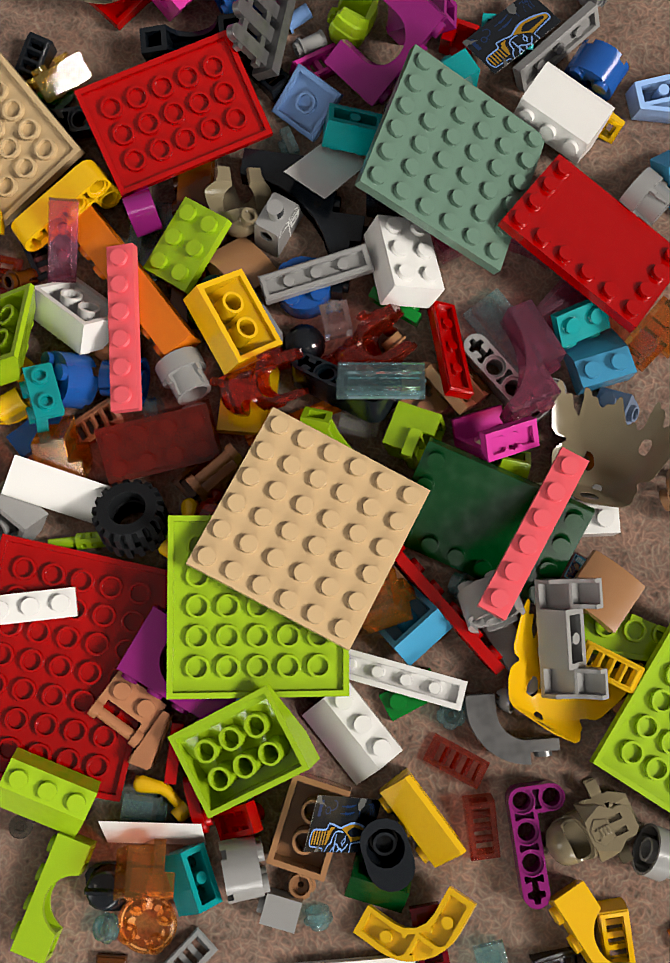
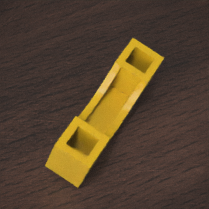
(577, 911)

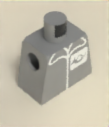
(278, 220)

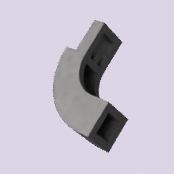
(485, 726)

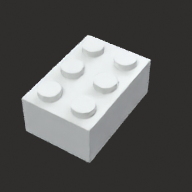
(403, 262)

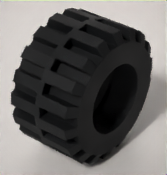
(125, 500)

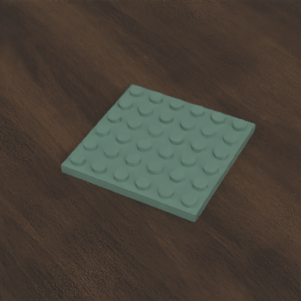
(450, 159)

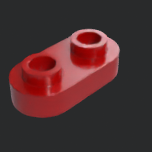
(196, 810)

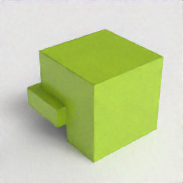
(411, 431)

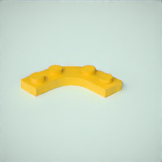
(419, 942)

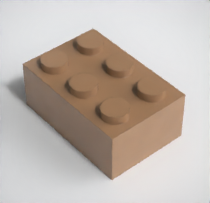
(294, 824)

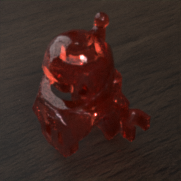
(363, 344)
(254, 383)

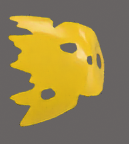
(558, 714)

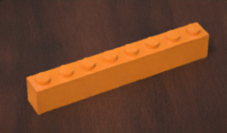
(156, 313)

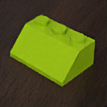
(16, 322)
(47, 792)

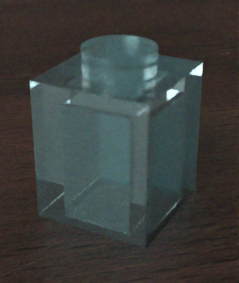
(143, 807)

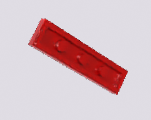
(450, 350)

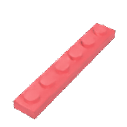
(124, 328)
(532, 534)

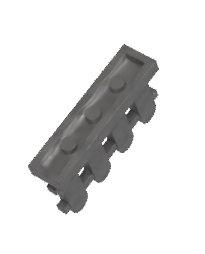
(271, 32)

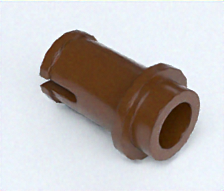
(14, 279)

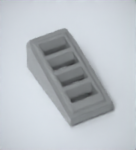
(203, 940)

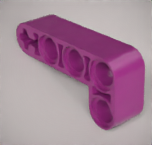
(142, 212)
(532, 842)

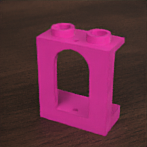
(496, 438)

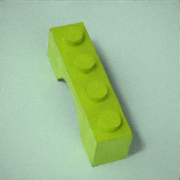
(39, 930)

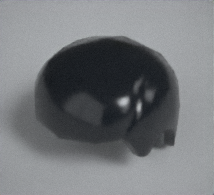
(306, 338)

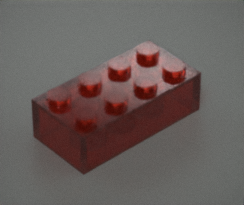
(158, 441)

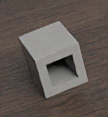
(279, 910)

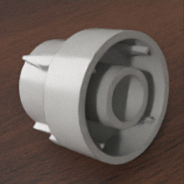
(647, 196)
(184, 374)
(652, 852)

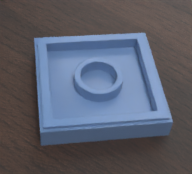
(306, 102)

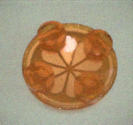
(147, 926)

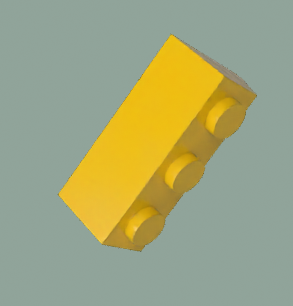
(232, 320)
(421, 819)

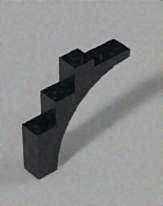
(336, 229)

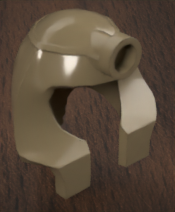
(225, 201)

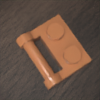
(217, 473)
(134, 701)

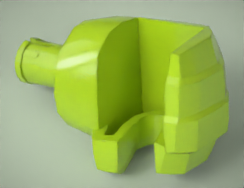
(352, 20)

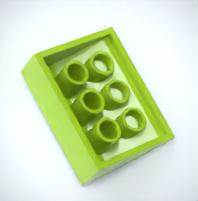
(243, 750)

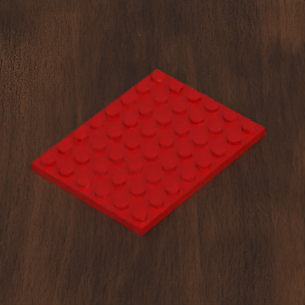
(63, 665)

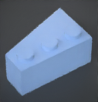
(650, 100)

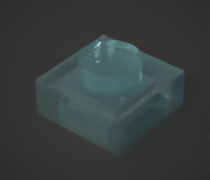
(288, 143)
(490, 952)

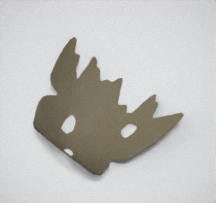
(613, 445)

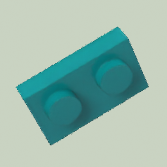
(578, 323)
(43, 395)

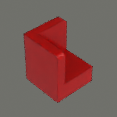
(452, 40)

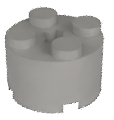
(475, 617)
(241, 868)

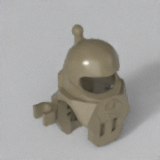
(593, 828)

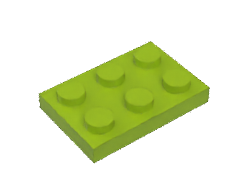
(187, 245)

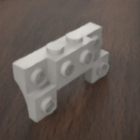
(562, 638)

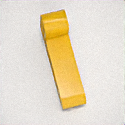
(84, 182)

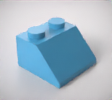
(599, 362)
(417, 635)

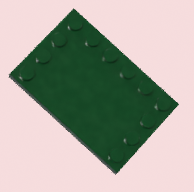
(477, 511)

